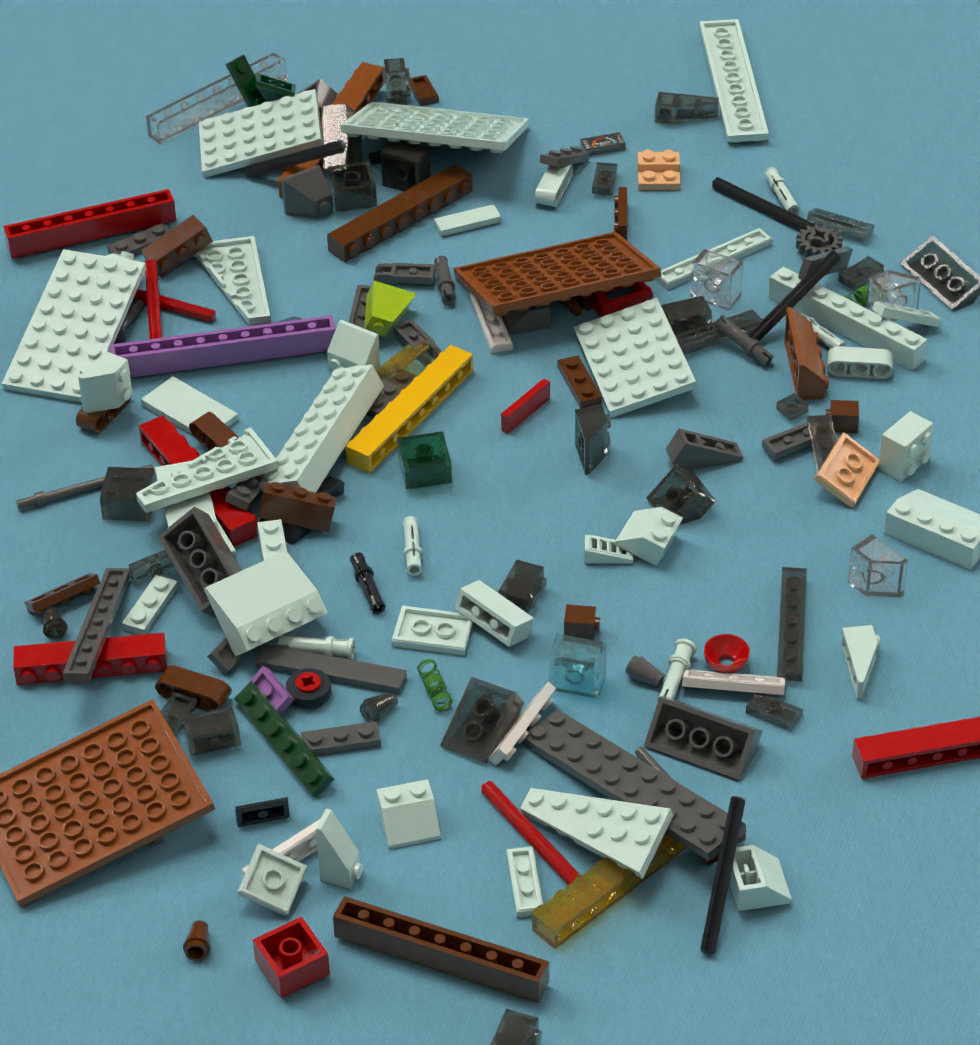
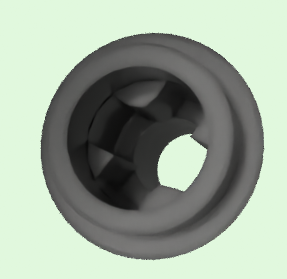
(644, 671)

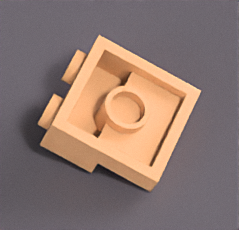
(658, 170)

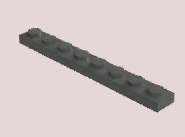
(96, 625)

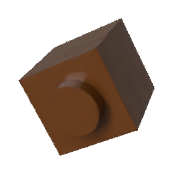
(844, 415)
(581, 621)

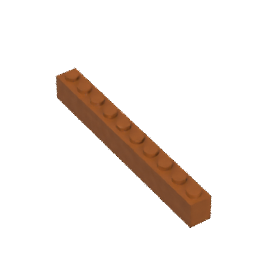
(357, 93)

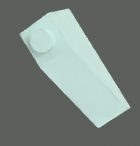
(859, 650)
(336, 853)

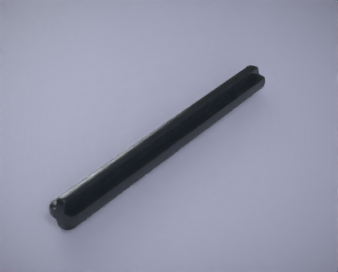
(295, 158)
(760, 204)
(796, 295)
(722, 875)

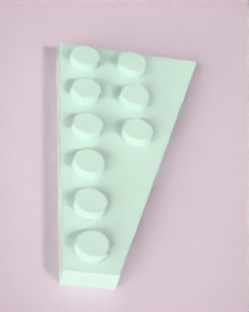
(238, 273)
(211, 471)
(604, 826)

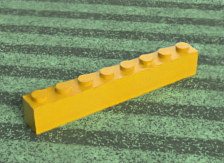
(409, 408)

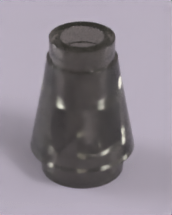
(53, 624)
(376, 707)

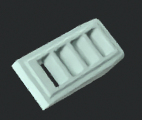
(599, 551)

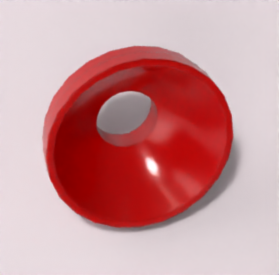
(726, 647)

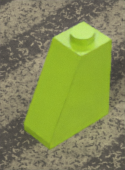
(385, 307)

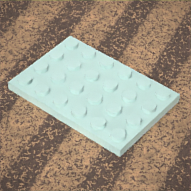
(260, 133)
(635, 357)

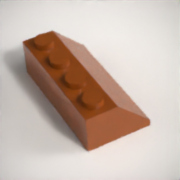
(804, 357)

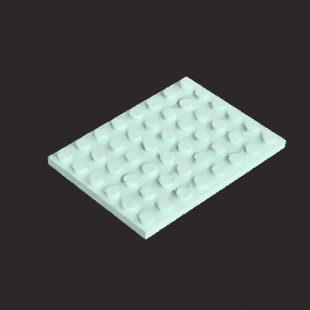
(435, 126)

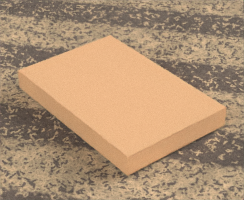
(847, 470)

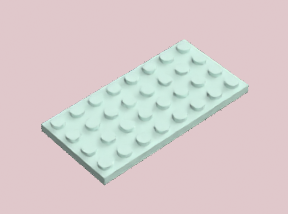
(73, 323)

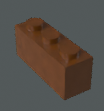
(177, 245)
(297, 506)

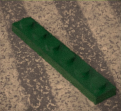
(284, 739)

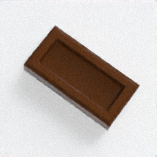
(423, 90)

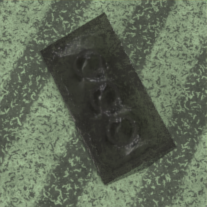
(332, 119)
(944, 274)

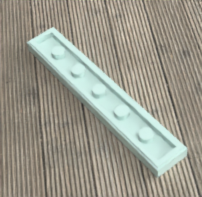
(735, 249)

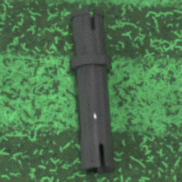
(445, 284)
(744, 341)

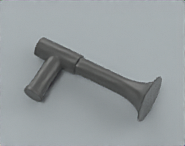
(132, 313)

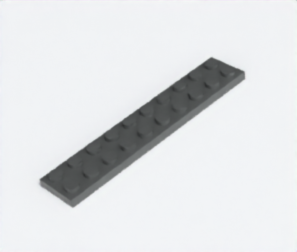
(628, 779)

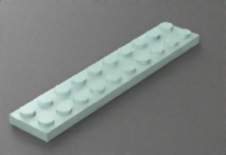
(733, 81)

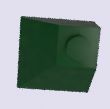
(273, 88)

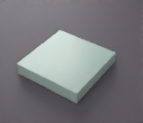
(272, 880)

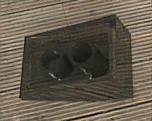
(482, 719)

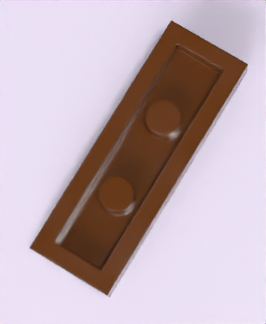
(620, 212)
(579, 381)
(63, 593)

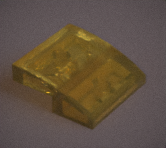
(401, 360)

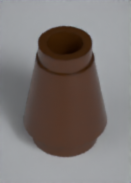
(197, 942)

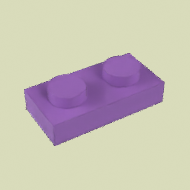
(273, 689)

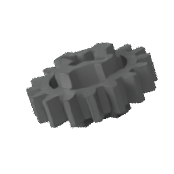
(817, 240)

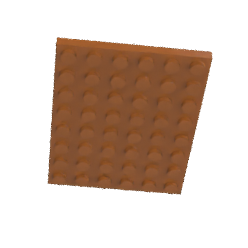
(556, 273)
(94, 801)

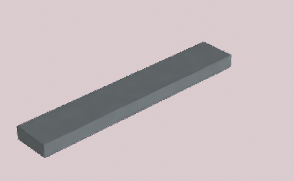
(337, 669)

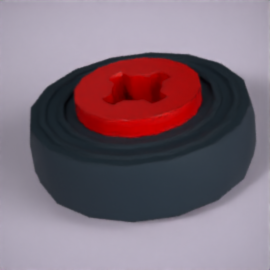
(309, 688)

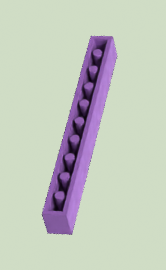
(227, 346)

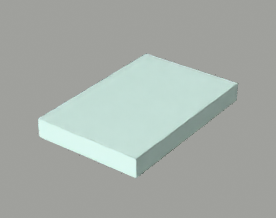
(432, 630)

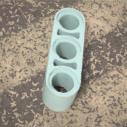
(553, 185)
(860, 362)

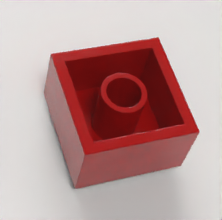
(291, 957)

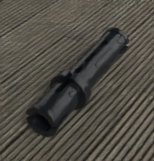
(364, 576)

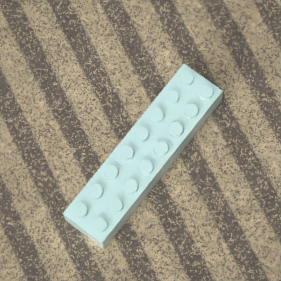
(326, 428)

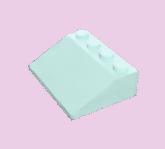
(936, 527)
(264, 602)

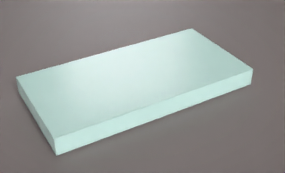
(184, 404)
(176, 511)

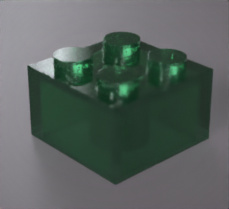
(424, 460)

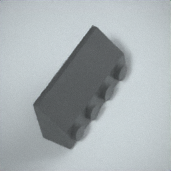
(702, 737)

